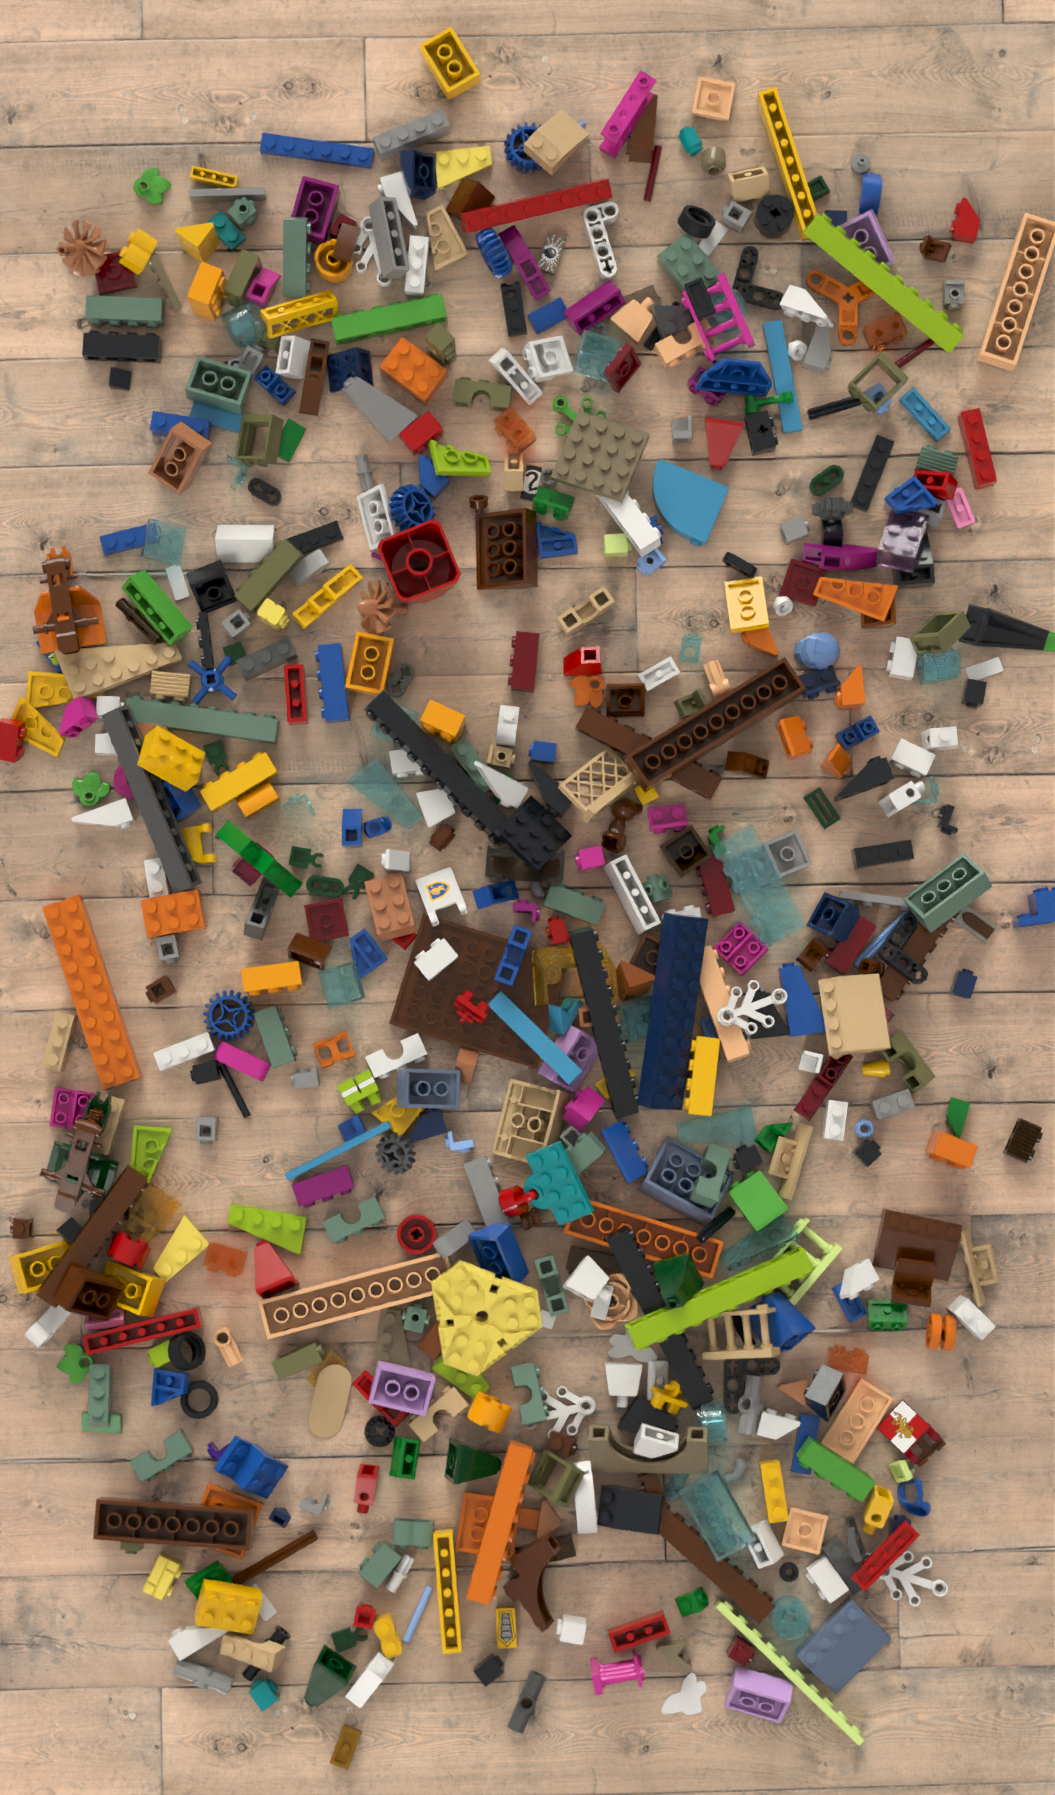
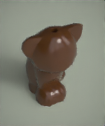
(623, 810)

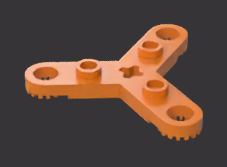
(835, 292)

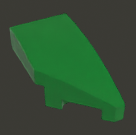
(956, 1115)
(770, 1133)

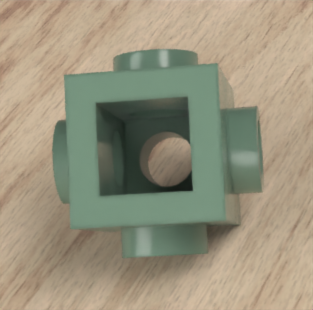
(243, 213)
(657, 888)
(411, 1323)

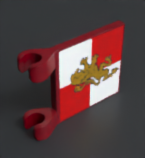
(905, 1428)

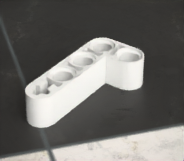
(602, 243)
(47, 1325)

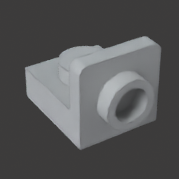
(252, 358)
(310, 1504)

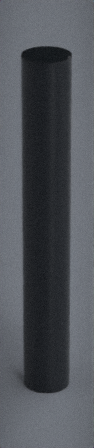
(234, 1090)

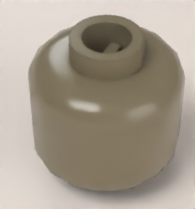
(713, 160)

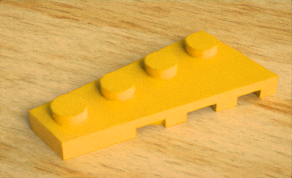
(49, 690)

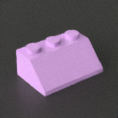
(868, 232)
(580, 1049)
(401, 1388)
(758, 1694)

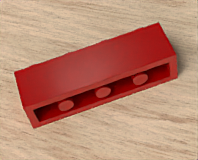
(977, 448)

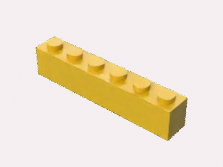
(447, 1591)

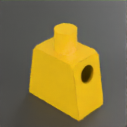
(877, 1508)

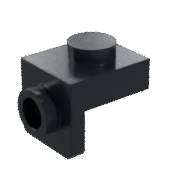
(944, 817)

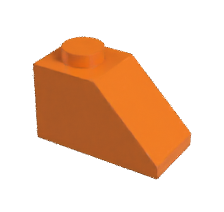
(761, 641)

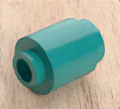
(690, 141)

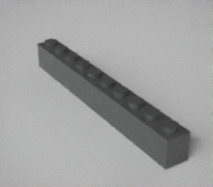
(151, 801)

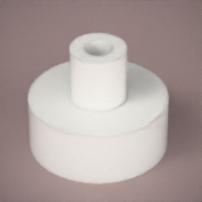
(797, 350)
(782, 605)

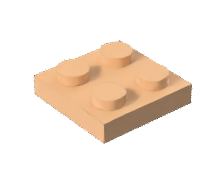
(713, 99)
(804, 1530)

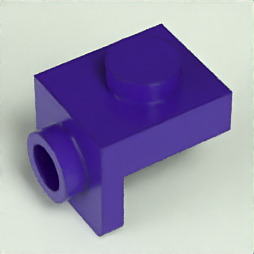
(214, 1452)

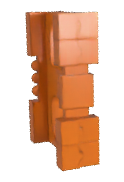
(336, 1055)

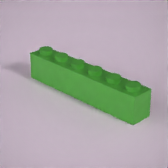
(389, 319)

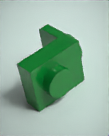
(712, 837)
(692, 1602)

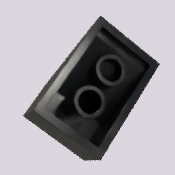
(873, 775)
(548, 788)
(630, 1509)

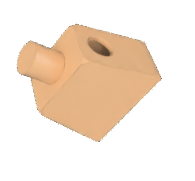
(634, 319)

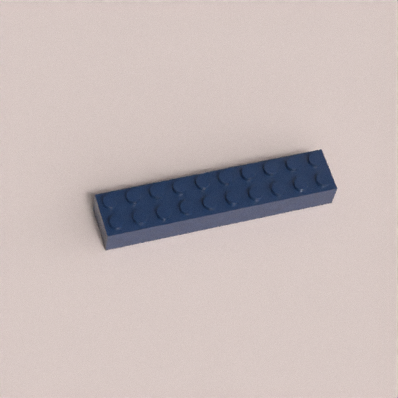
(672, 1011)

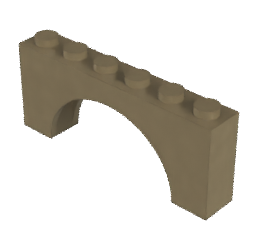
(613, 1456)

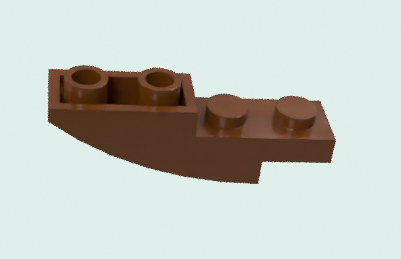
(314, 377)

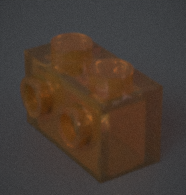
(884, 331)
(515, 430)
(225, 1259)
(847, 1360)

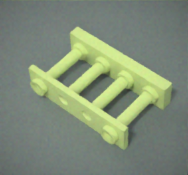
(830, 1252)

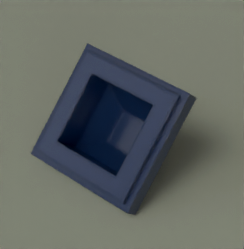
(280, 1516)

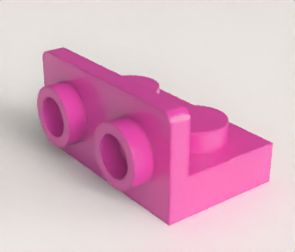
(667, 817)

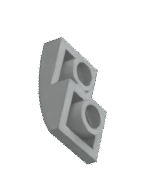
(309, 566)

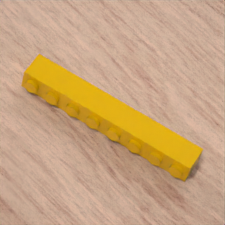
(786, 158)

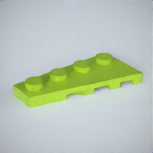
(276, 1227)

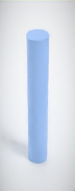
(418, 1613)

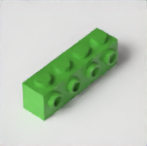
(157, 607)
(835, 1468)

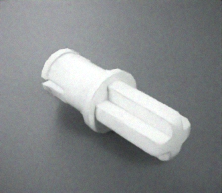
(400, 1573)

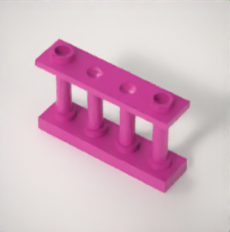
(627, 114)
(736, 320)
(616, 1672)

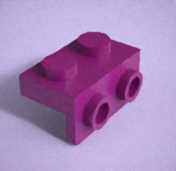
(710, 397)
(524, 906)

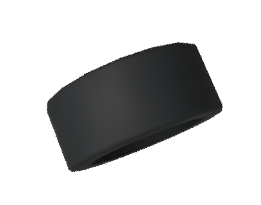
(696, 221)
(175, 1354)
(213, 1404)

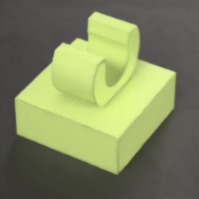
(901, 1470)

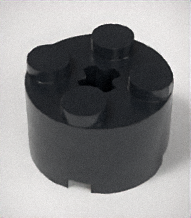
(781, 208)

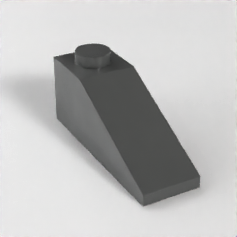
(261, 910)
(841, 1561)

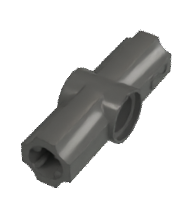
(522, 1713)

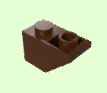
(746, 764)

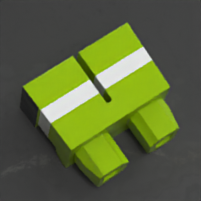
(368, 1089)

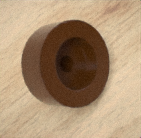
(478, 502)

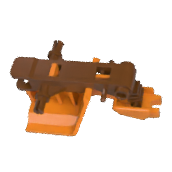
(66, 614)

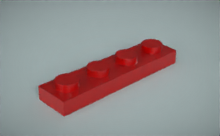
(885, 1555)

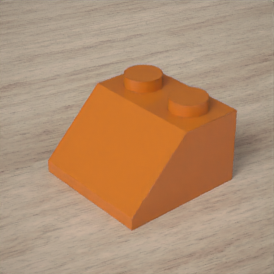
(851, 693)
(794, 737)

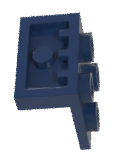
(347, 364)

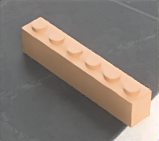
(716, 997)

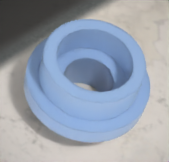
(870, 1126)

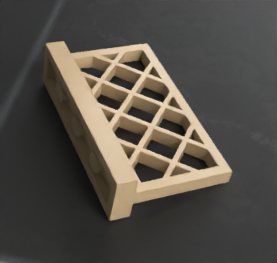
(607, 798)

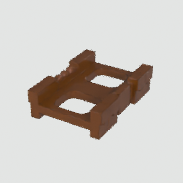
(928, 1450)

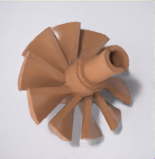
(83, 253)
(377, 610)

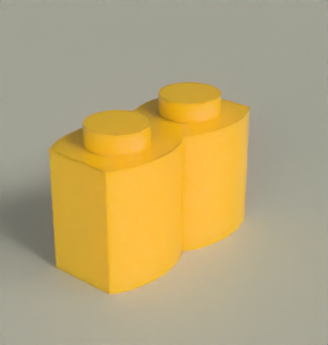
(137, 251)
(390, 1639)

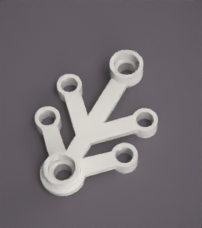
(372, 249)
(747, 1008)
(563, 1411)
(906, 1577)

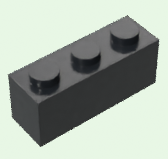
(882, 854)

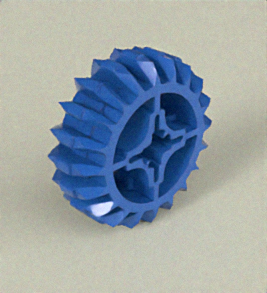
(515, 156)
(493, 252)
(409, 498)
(221, 1001)

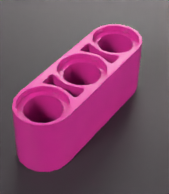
(242, 1061)

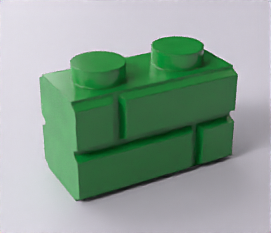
(404, 1457)

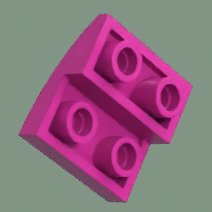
(740, 948)
(68, 1107)

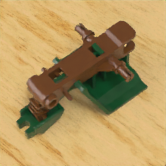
(79, 1169)

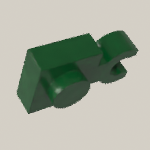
(216, 754)
(302, 857)
(358, 878)
(345, 1638)

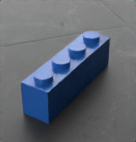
(333, 683)

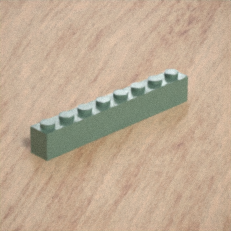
(205, 721)

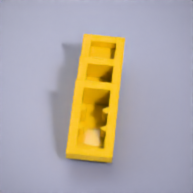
(327, 596)

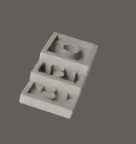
(787, 853)

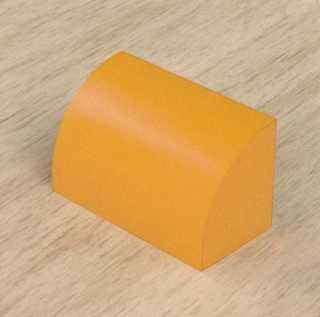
(257, 799)

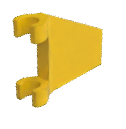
(194, 843)

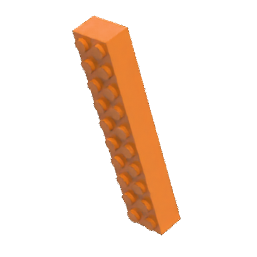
(92, 992)

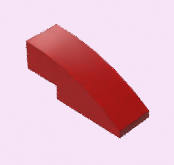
(363, 1385)

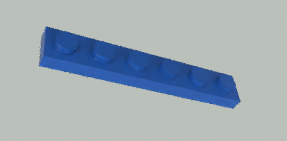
(316, 150)

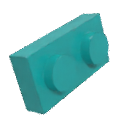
(227, 231)

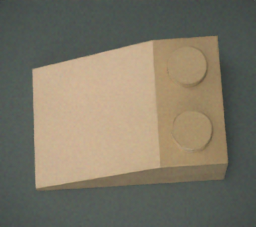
(555, 141)

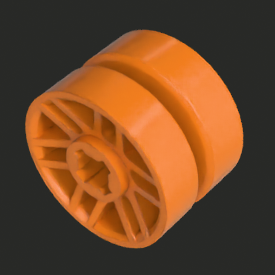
(941, 1332)

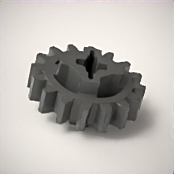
(832, 508)
(395, 1153)

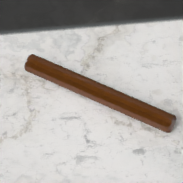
(275, 1558)

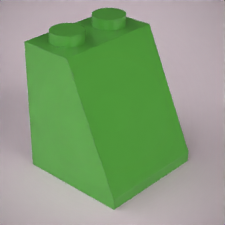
(756, 1199)

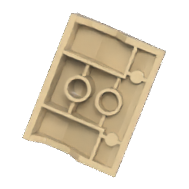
(854, 1014)
(529, 1119)

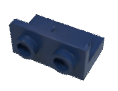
(818, 682)

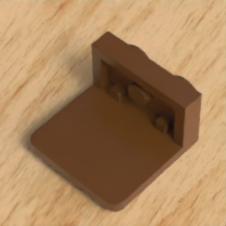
(913, 1282)

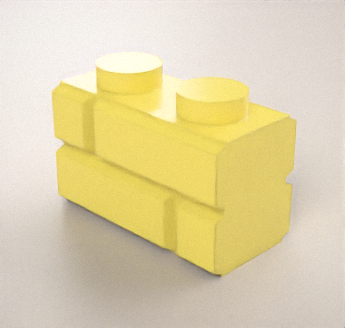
(273, 615)
(162, 1576)

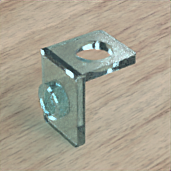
(241, 476)
(693, 641)
(934, 791)
(296, 799)

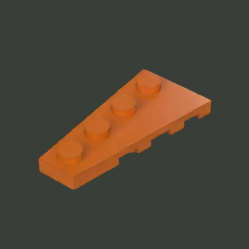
(859, 596)

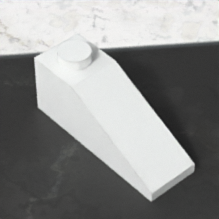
(394, 186)
(515, 376)
(503, 787)
(111, 815)
(192, 1638)
(370, 1678)

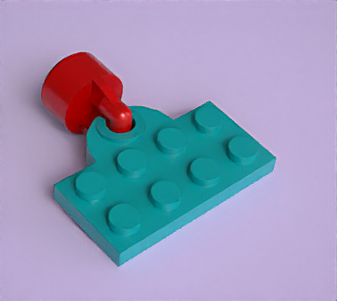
(551, 1185)

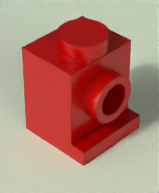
(557, 931)
(364, 1616)

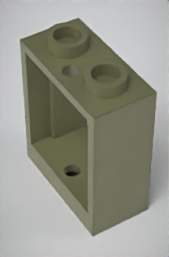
(241, 277)
(890, 369)
(247, 434)
(940, 631)
(299, 1359)
(568, 1483)

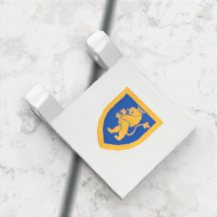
(439, 892)

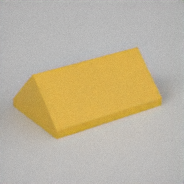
(199, 240)

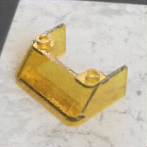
(548, 964)

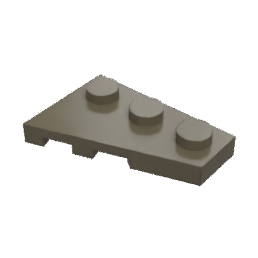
(164, 282)
(391, 1339)

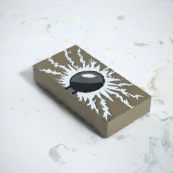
(551, 254)

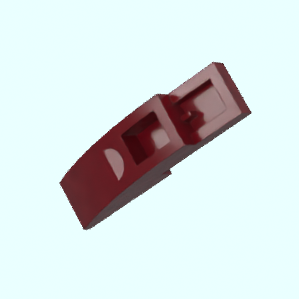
(821, 1085)

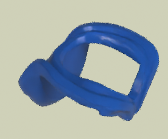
(918, 1507)

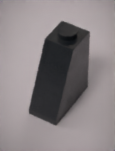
(779, 1027)
(643, 1412)

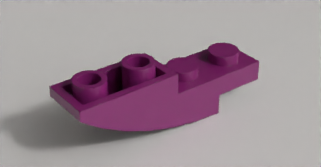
(524, 262)
(840, 558)

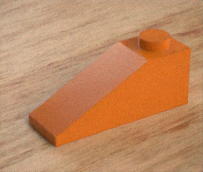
(837, 762)

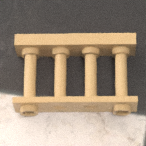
(748, 1349)

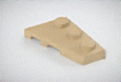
(444, 239)

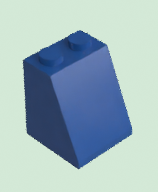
(785, 1325)

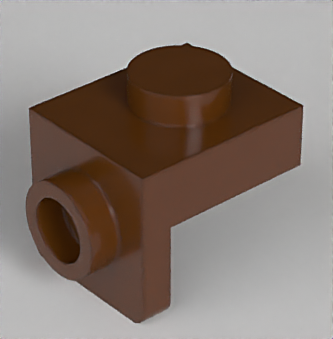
(934, 249)
(812, 954)
(562, 1444)

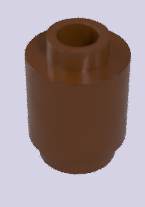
(442, 837)

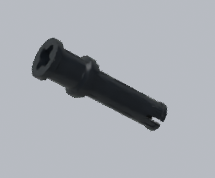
(279, 1637)

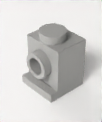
(742, 214)
(949, 301)
(230, 623)
(165, 942)
(305, 1078)
(201, 1123)

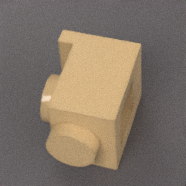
(493, 759)

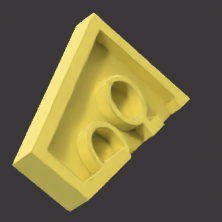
(460, 163)
(181, 1249)

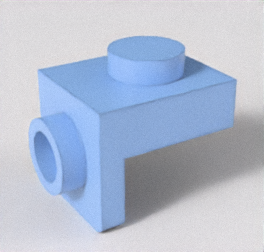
(462, 1146)

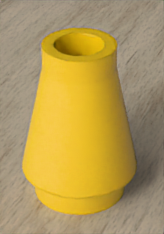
(876, 1068)

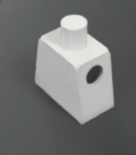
(939, 738)
(901, 798)
(435, 806)
(588, 1281)
(623, 1380)

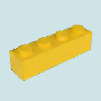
(213, 178)

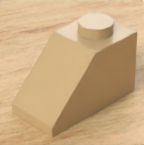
(513, 471)

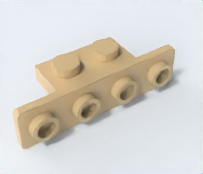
(789, 1158)
(981, 1266)

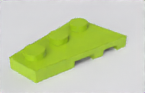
(465, 1381)

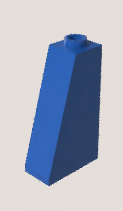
(800, 1008)

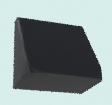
(119, 379)

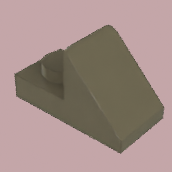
(672, 1649)

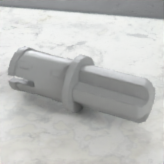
(364, 472)

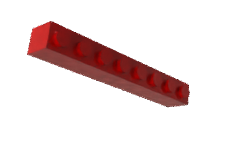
(535, 205)

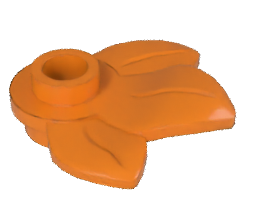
(585, 692)

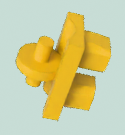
(670, 1394)

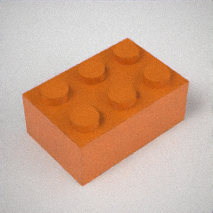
(413, 371)
(173, 914)
(948, 1148)

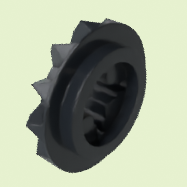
(378, 1441)

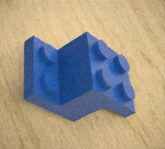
(1041, 909)
(251, 1467)

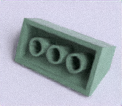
(947, 892)

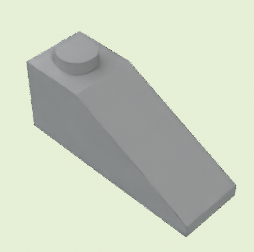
(819, 351)

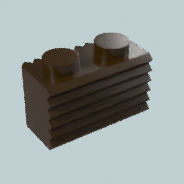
(1022, 1140)

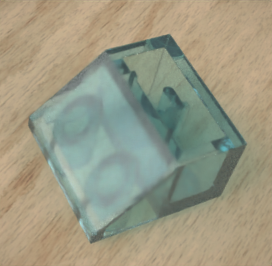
(595, 354)
(939, 666)
(341, 985)
(634, 1019)

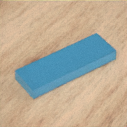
(924, 414)
(217, 417)

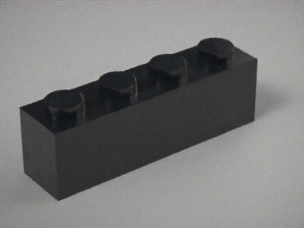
(122, 347)

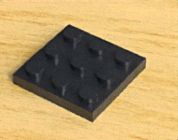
(533, 834)

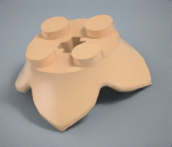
(626, 1304)

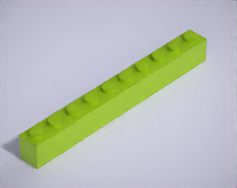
(883, 283)
(719, 1297)

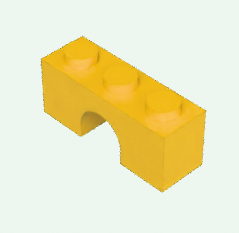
(773, 1490)

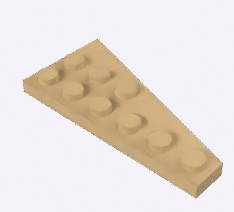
(108, 667)

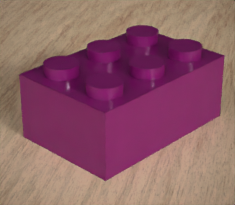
(318, 203)

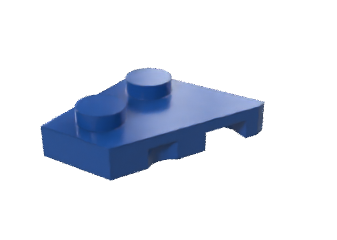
(168, 1385)

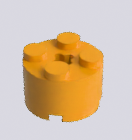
(332, 272)
(489, 1412)

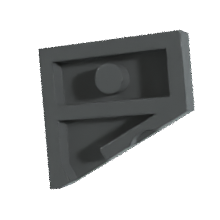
(671, 319)
(856, 1547)

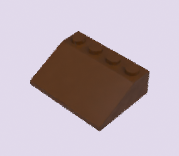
(506, 549)
(917, 1239)

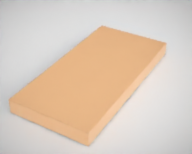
(857, 1420)

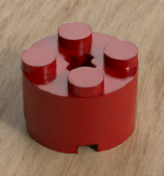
(406, 1238)
(128, 1251)

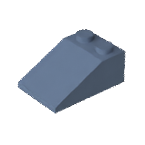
(428, 1088)

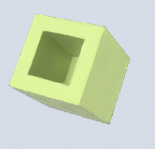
(616, 545)

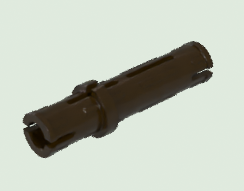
(132, 615)

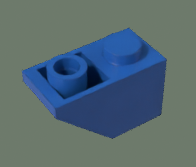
(432, 483)
(352, 828)

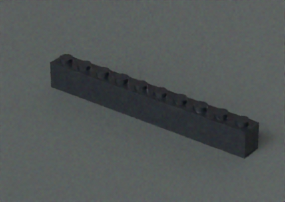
(437, 765)
(603, 1021)
(649, 1298)

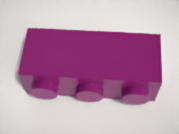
(594, 307)
(323, 1186)

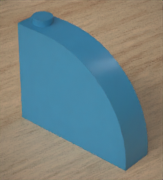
(687, 501)

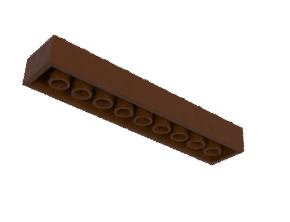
(714, 724)

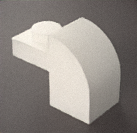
(507, 726)

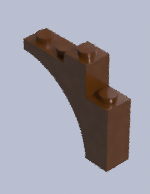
(528, 1583)

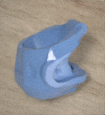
(817, 651)

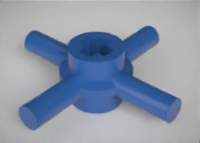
(218, 685)

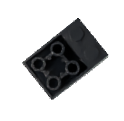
(923, 573)

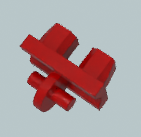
(469, 1011)

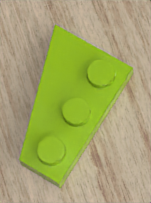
(453, 462)
(148, 1147)

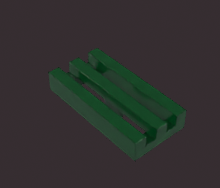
(816, 813)

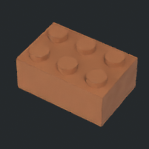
(180, 458)
(390, 906)

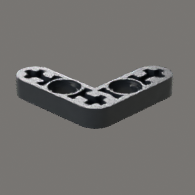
(749, 288)
(896, 954)
(742, 1370)

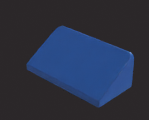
(547, 315)

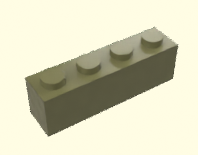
(268, 575)

